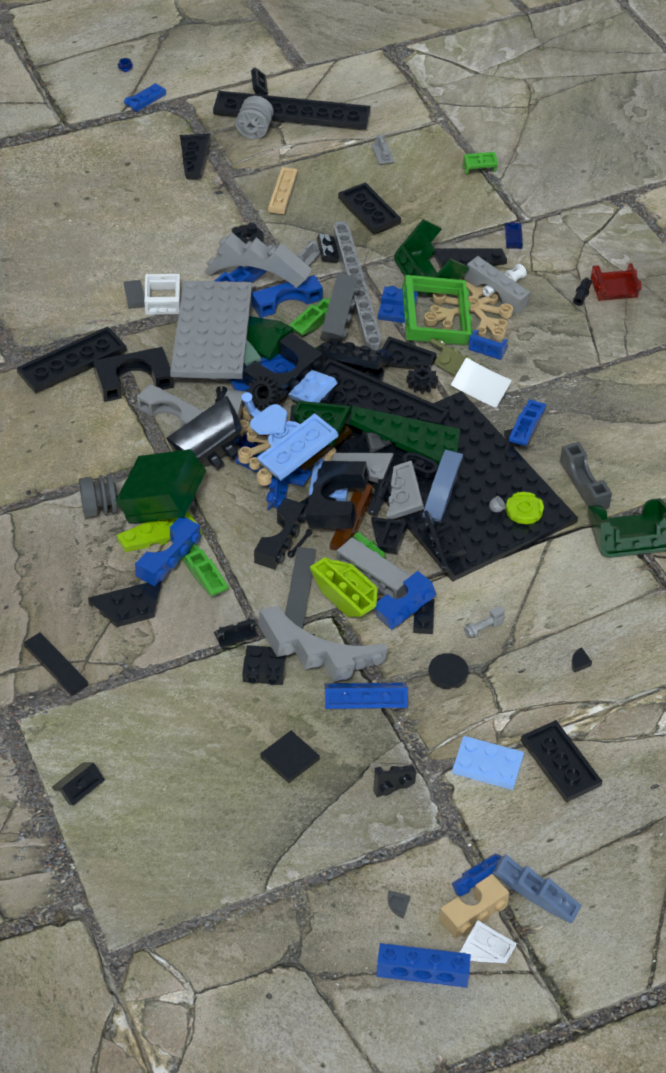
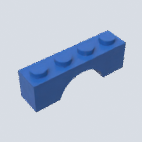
(268, 299)
(155, 565)

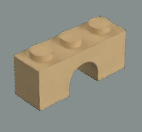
(461, 918)

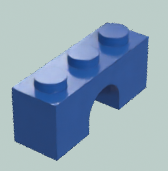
(395, 611)

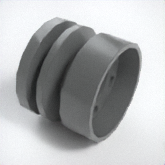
(98, 495)

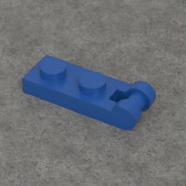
(145, 97)

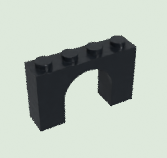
(299, 353)
(149, 361)
(331, 477)

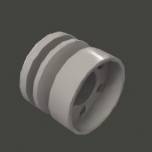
(254, 117)

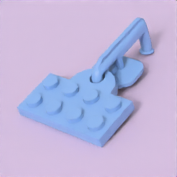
(289, 441)

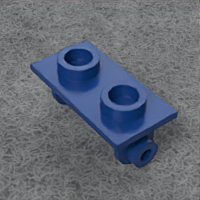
(275, 494)

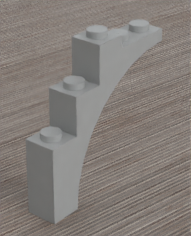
(256, 254)
(313, 651)

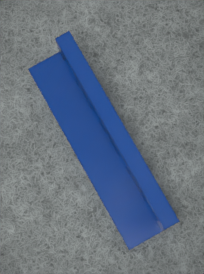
(366, 695)

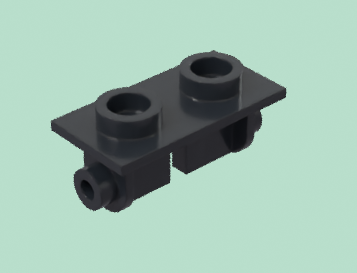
(236, 633)

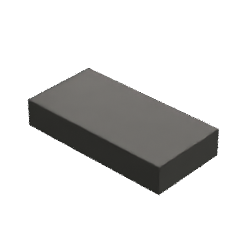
(134, 294)

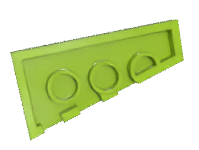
(147, 534)

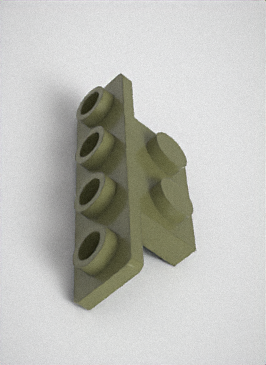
(450, 359)

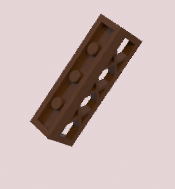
(361, 504)

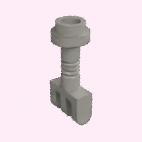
(495, 619)

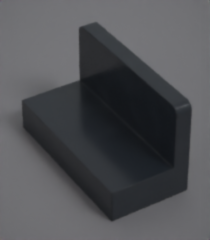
(79, 782)

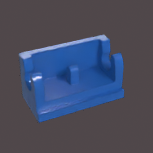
(487, 346)

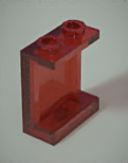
(615, 284)

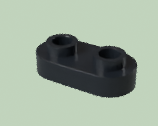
(423, 466)

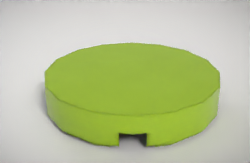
(524, 508)

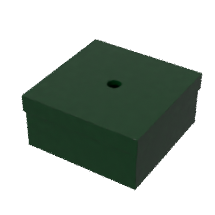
(161, 486)

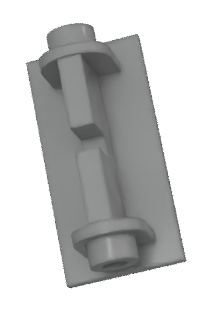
(382, 150)
(309, 253)

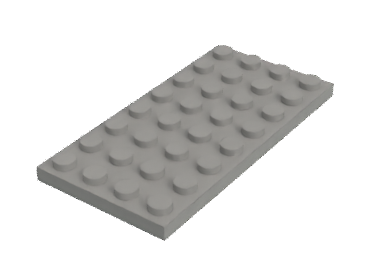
(212, 330)

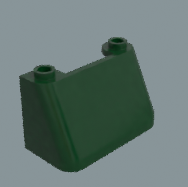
(630, 533)

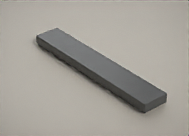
(300, 586)

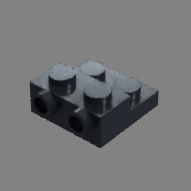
(263, 666)

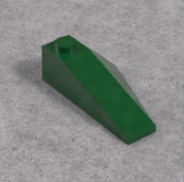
(266, 334)

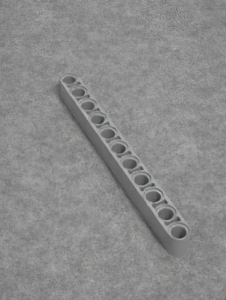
(351, 266)

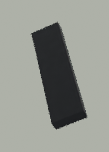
(56, 664)

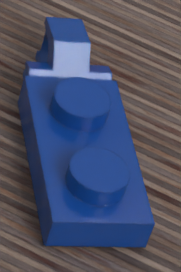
(475, 875)

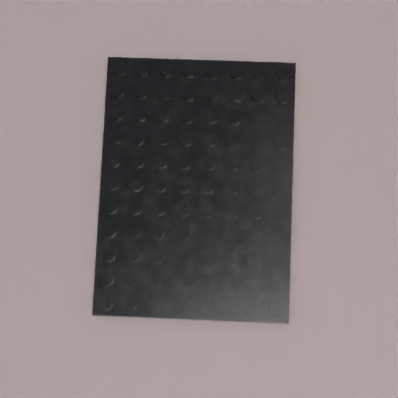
(487, 470)

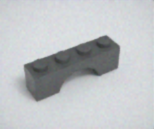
(576, 465)

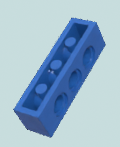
(423, 965)

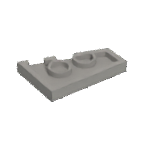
(377, 463)
(405, 492)

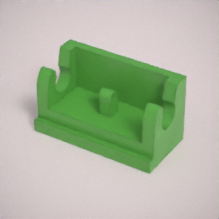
(480, 160)

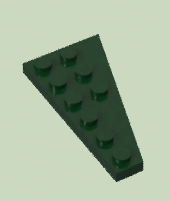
(408, 433)

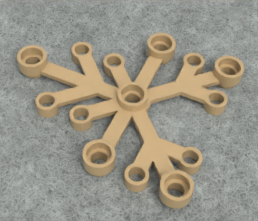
(477, 306)
(245, 454)

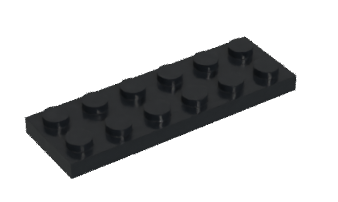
(70, 359)

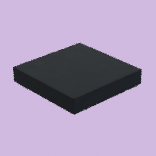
(289, 756)

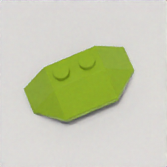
(345, 586)

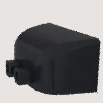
(211, 434)

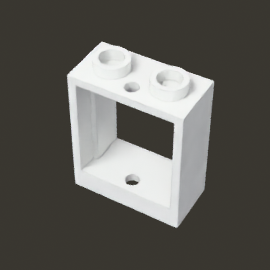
(162, 305)

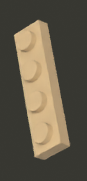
(282, 190)

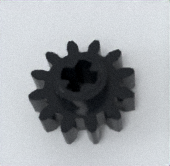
(422, 379)

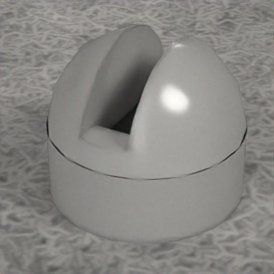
(497, 504)

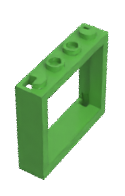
(436, 285)

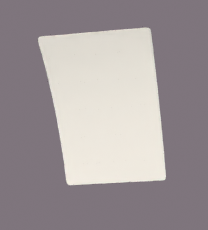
(481, 383)

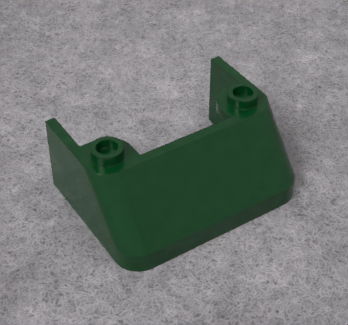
(417, 250)

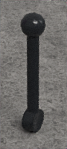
(291, 553)

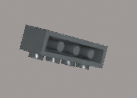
(339, 306)

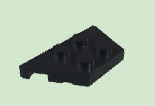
(128, 604)

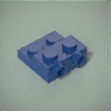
(392, 304)

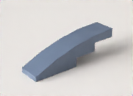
(443, 484)
(536, 889)

